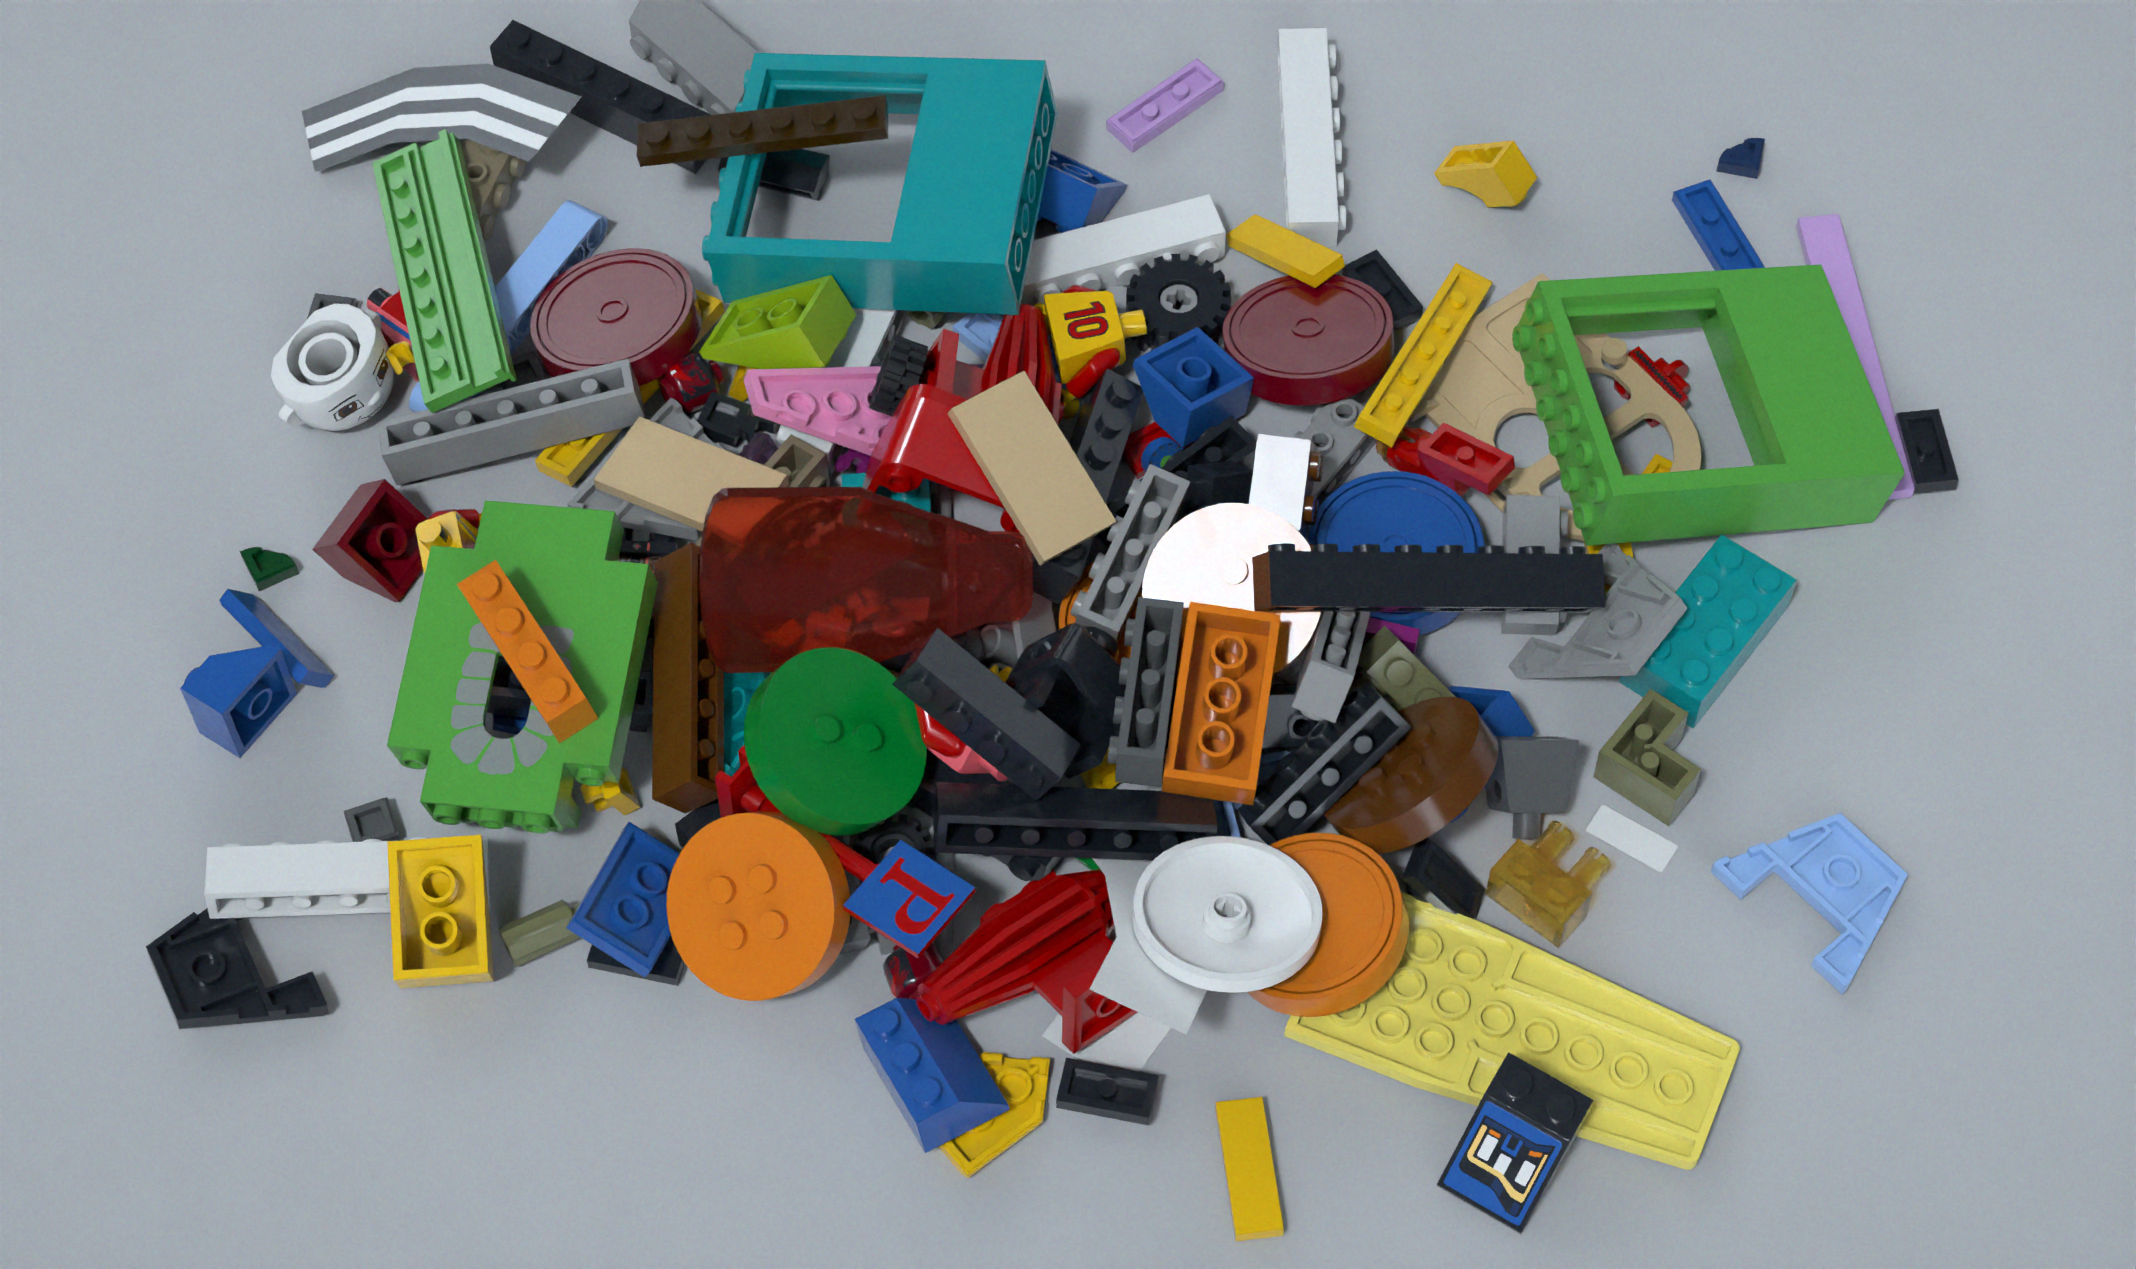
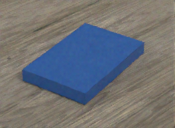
(627, 901)

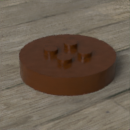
(1421, 778)

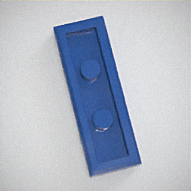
(1715, 227)
(271, 631)

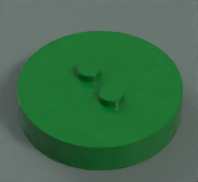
(834, 741)

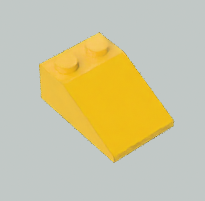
(439, 912)

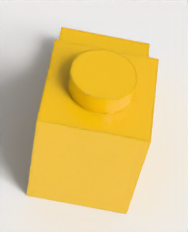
(1490, 171)

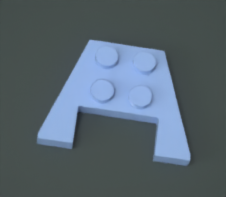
(1837, 875)

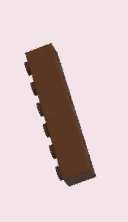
(685, 689)

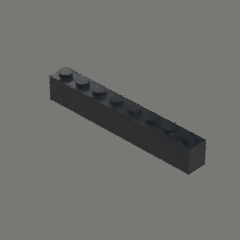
(1427, 580)

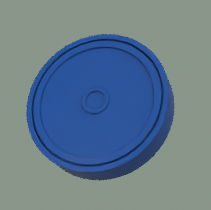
(1397, 511)

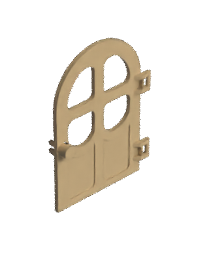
(1487, 384)

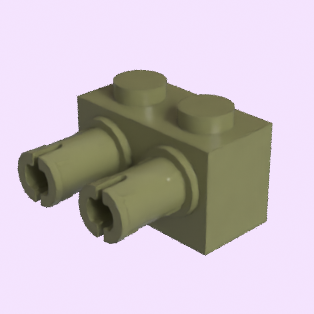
(1397, 672)

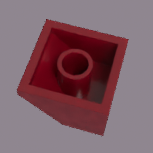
(375, 540)

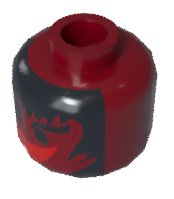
(691, 382)
(906, 971)

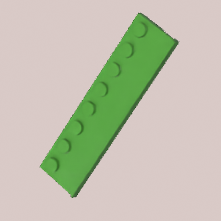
(442, 271)

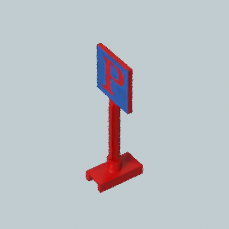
(900, 898)

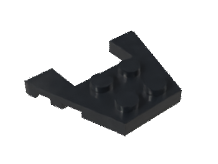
(215, 981)

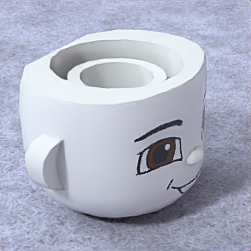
(333, 369)

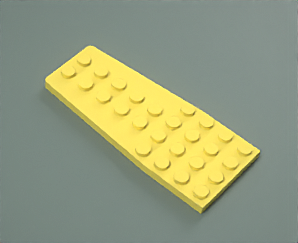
(1479, 993)

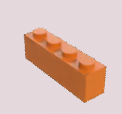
(527, 651)

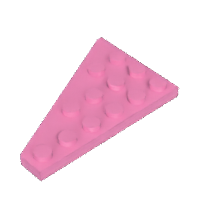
(821, 402)

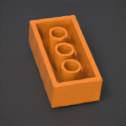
(1221, 703)

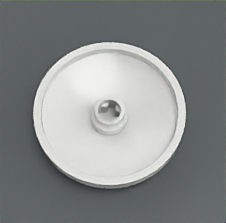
(1227, 914)

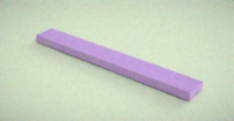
(1826, 244)

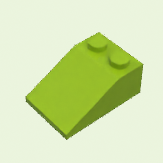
(783, 327)

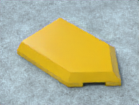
(1024, 1088)

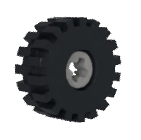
(1158, 289)

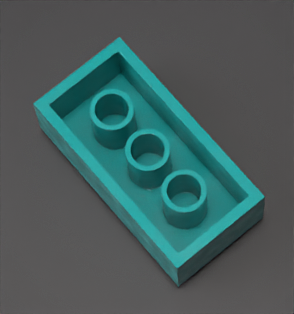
(1730, 610)

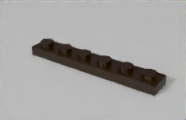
(762, 131)

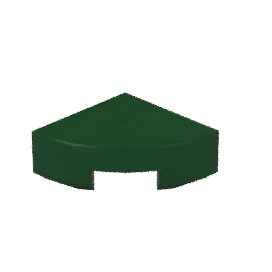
(268, 566)

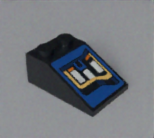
(1515, 1143)

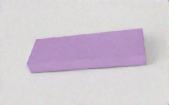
(1164, 105)

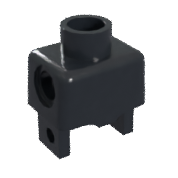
(1074, 684)

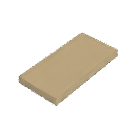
(1031, 467)
(677, 472)

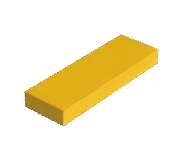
(1285, 250)
(1249, 1169)

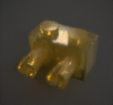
(1539, 891)

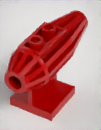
(1018, 347)
(1038, 940)

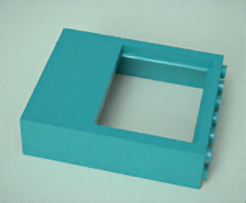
(964, 198)

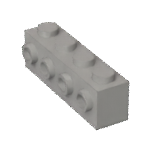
(1338, 442)
(1120, 573)

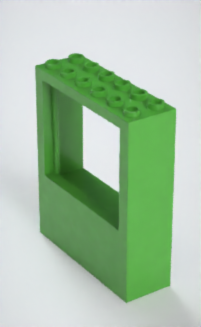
(1789, 378)

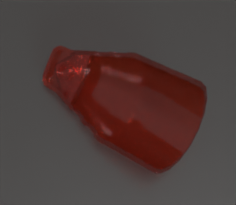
(847, 573)

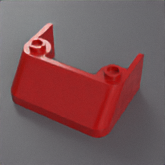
(927, 445)

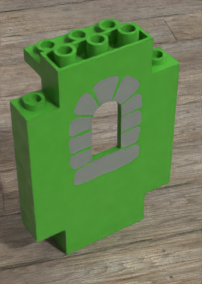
(594, 619)

